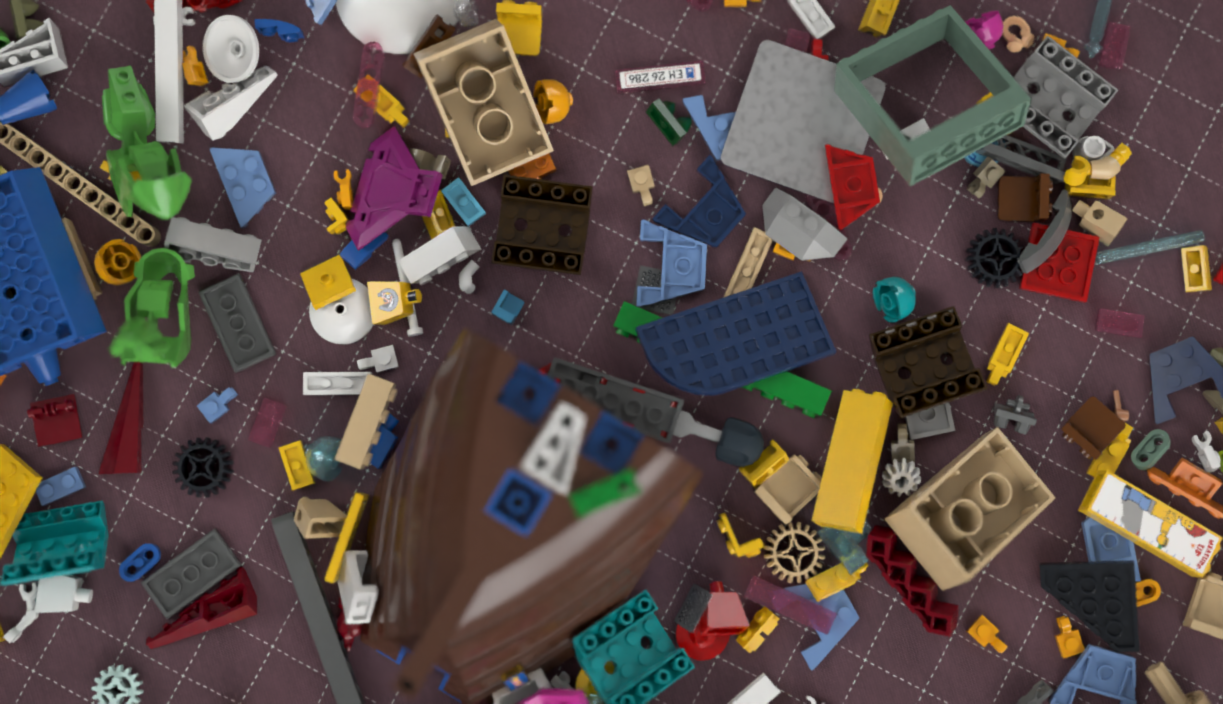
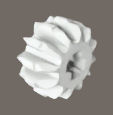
(893, 479)

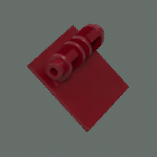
(55, 420)

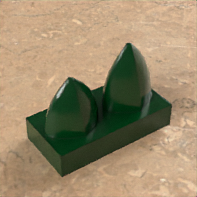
(672, 128)

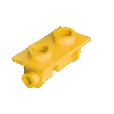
(764, 621)

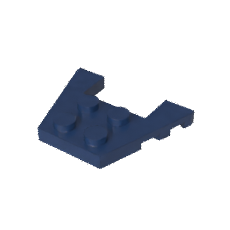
(712, 216)
(1179, 368)

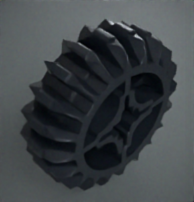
(994, 249)
(217, 481)

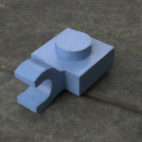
(215, 406)

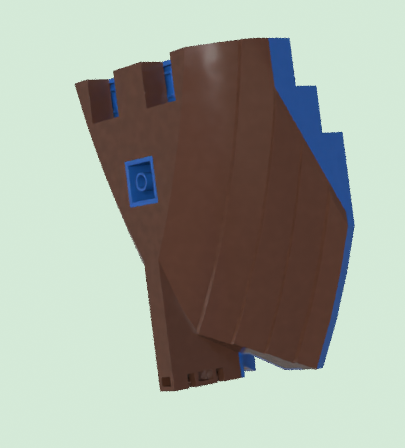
(487, 559)

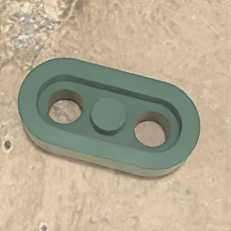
(1149, 450)

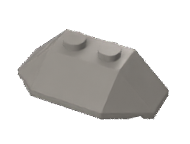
(799, 228)

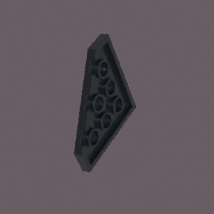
(1100, 596)

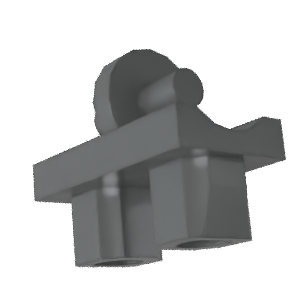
(1023, 418)

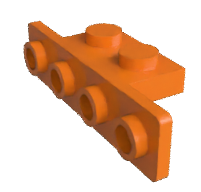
(1191, 483)

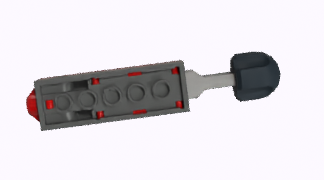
(655, 412)

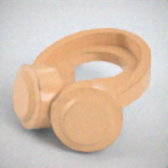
(1013, 43)

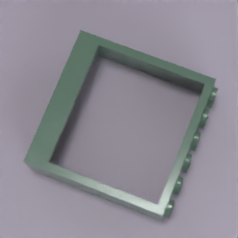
(954, 137)

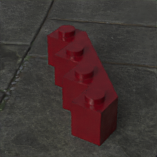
(918, 592)

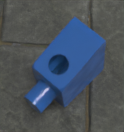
(386, 442)

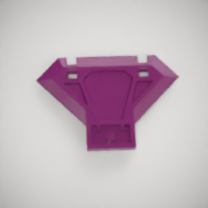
(390, 189)

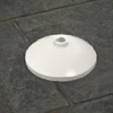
(223, 45)
(345, 326)

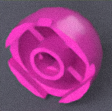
(987, 28)

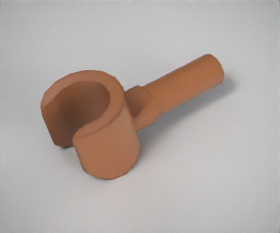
(1122, 414)

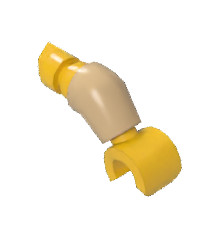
(1097, 169)

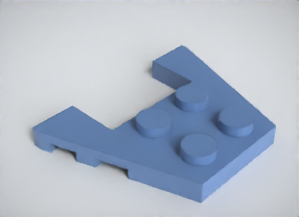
(713, 128)
(681, 265)
(844, 620)
(1099, 672)

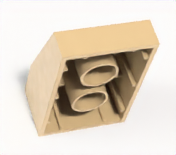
(484, 101)
(970, 509)

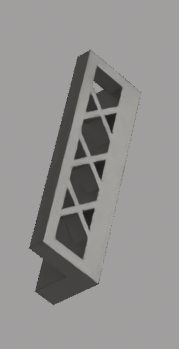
(1023, 163)

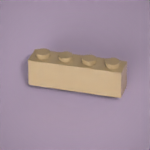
(366, 422)

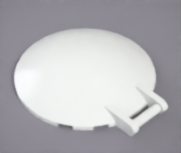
(393, 23)

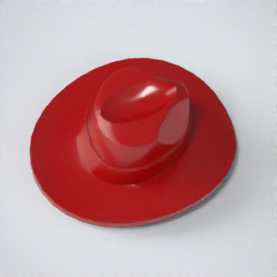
(699, 646)

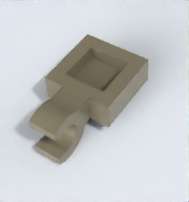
(987, 175)
(902, 447)

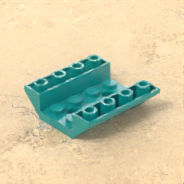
(58, 542)
(637, 671)

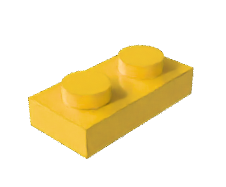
(295, 465)

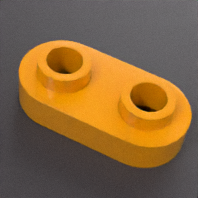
(1153, 595)

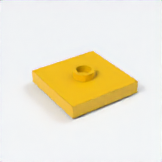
(328, 282)

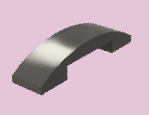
(1034, 254)

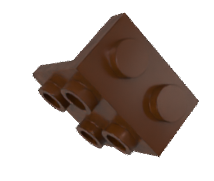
(1024, 198)
(1092, 428)

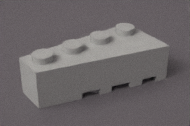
(212, 245)

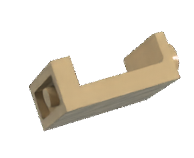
(789, 488)
(1206, 606)

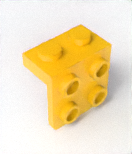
(522, 25)
(748, 548)

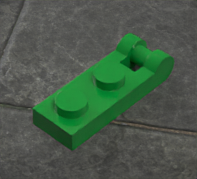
(604, 494)

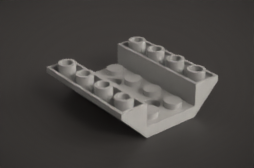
(1062, 86)

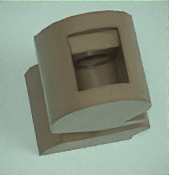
(428, 162)

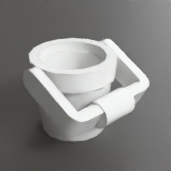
(1092, 148)

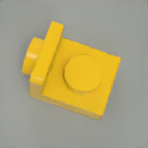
(335, 212)

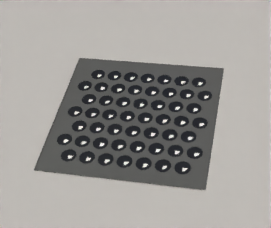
(652, 278)
(693, 608)

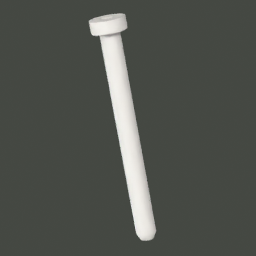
(412, 319)

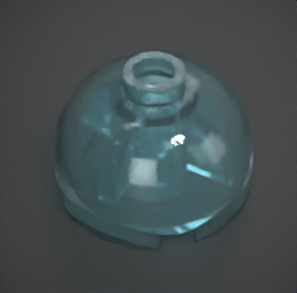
(321, 458)

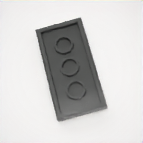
(237, 323)
(191, 573)

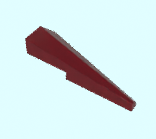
(124, 444)
(225, 605)

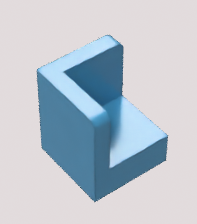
(507, 307)

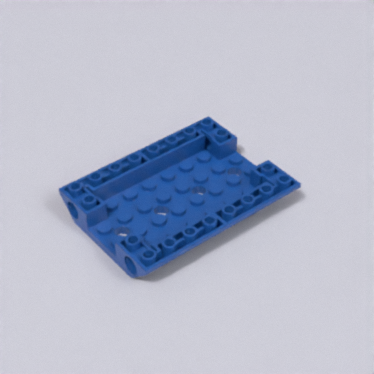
(45, 272)

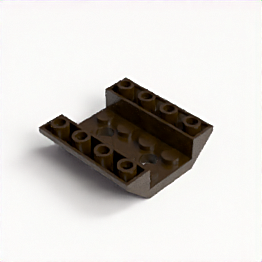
(545, 212)
(918, 348)

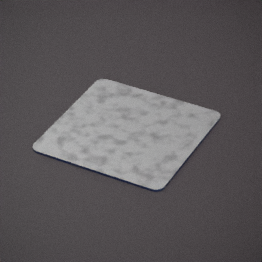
(790, 117)

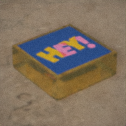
(515, 678)

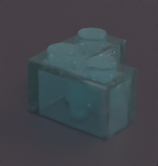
(845, 546)

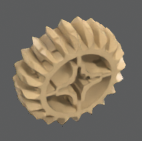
(796, 563)

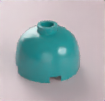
(895, 298)

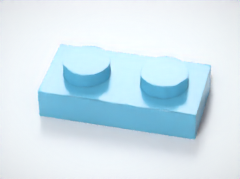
(463, 202)

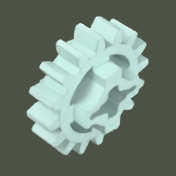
(118, 680)

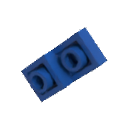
(285, 30)
(355, 257)

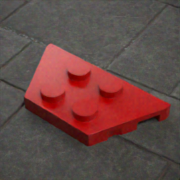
(852, 184)

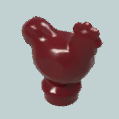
(347, 631)

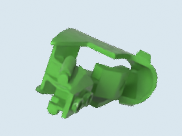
(131, 119)
(150, 297)

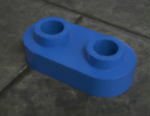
(140, 561)

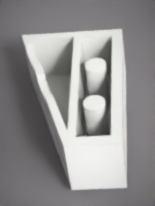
(37, 51)
(439, 254)
(555, 448)

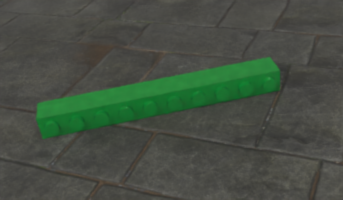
(784, 386)

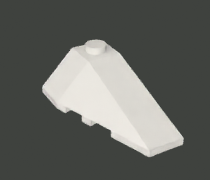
(223, 109)

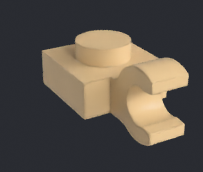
(642, 181)

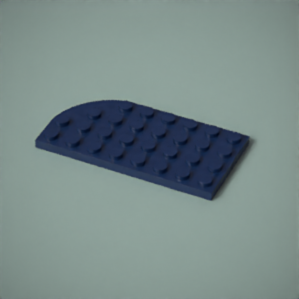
(738, 338)

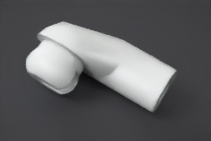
(465, 277)

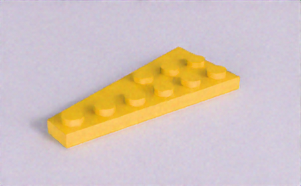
(17, 488)

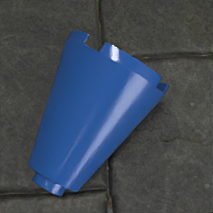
(25, 100)
(45, 366)

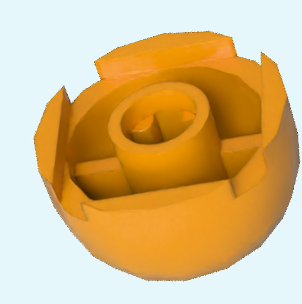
(553, 100)
(116, 262)

